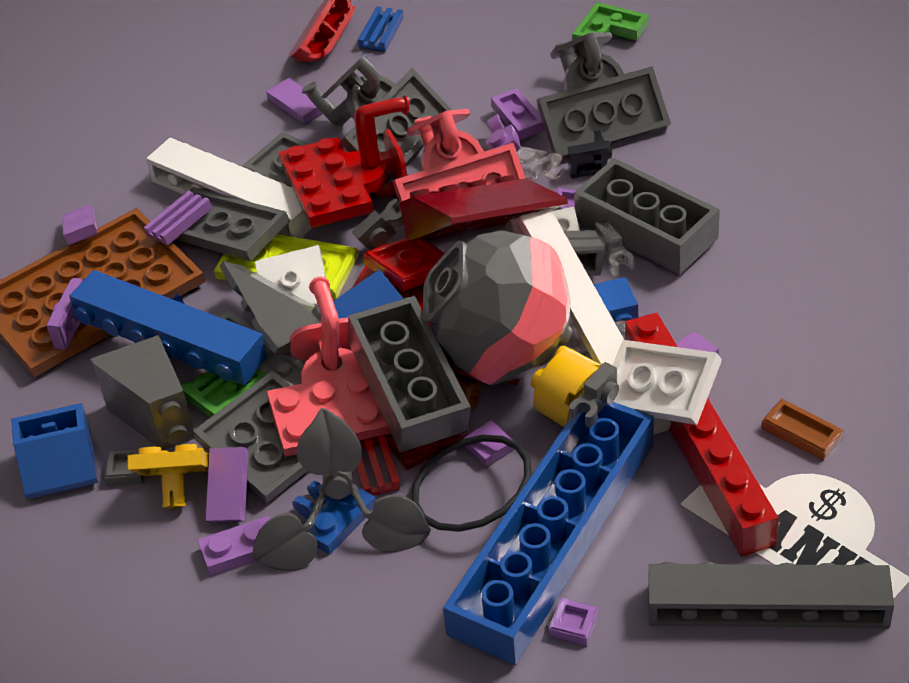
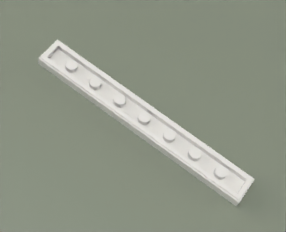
(586, 308)

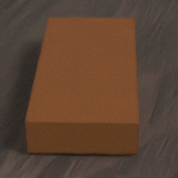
(802, 429)

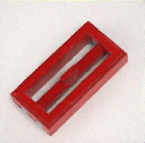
(381, 487)

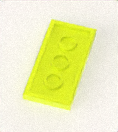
(337, 259)

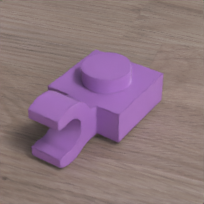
(501, 134)

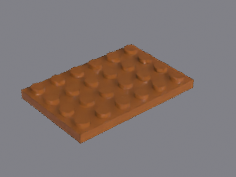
(118, 251)

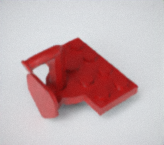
(338, 182)

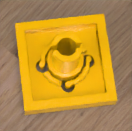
(171, 467)

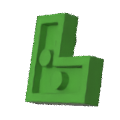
(613, 20)

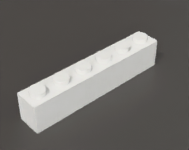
(183, 167)

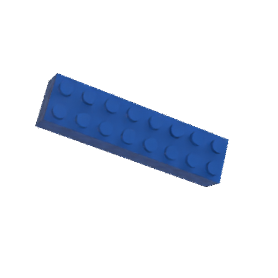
(547, 532)

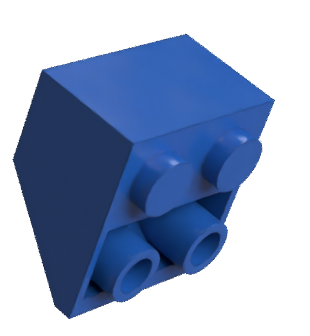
(54, 450)

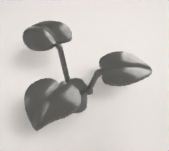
(333, 450)

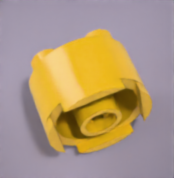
(561, 383)

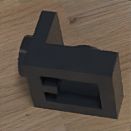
(589, 157)

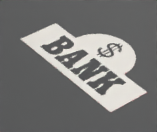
(817, 523)

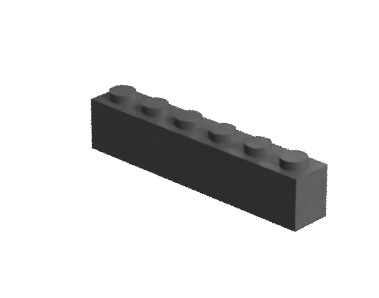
(770, 595)

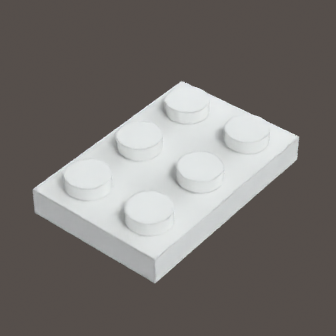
(665, 380)

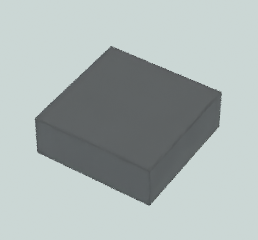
(117, 468)

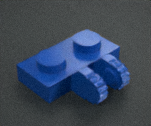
(336, 517)

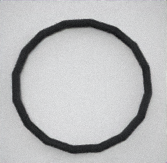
(454, 446)

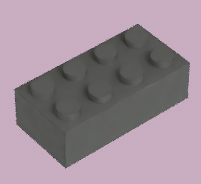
(648, 215)
(408, 374)

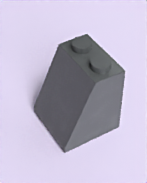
(145, 392)

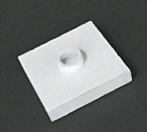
(294, 271)

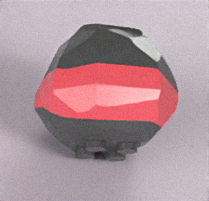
(498, 306)

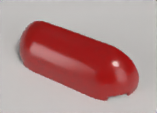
(323, 30)

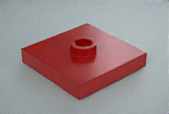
(404, 261)

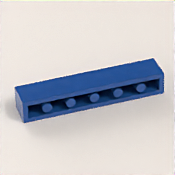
(184, 331)

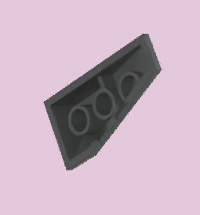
(274, 308)

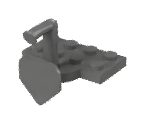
(376, 88)
(599, 97)

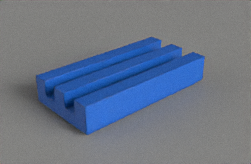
(375, 29)

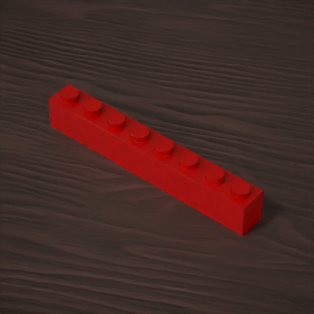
(717, 461)

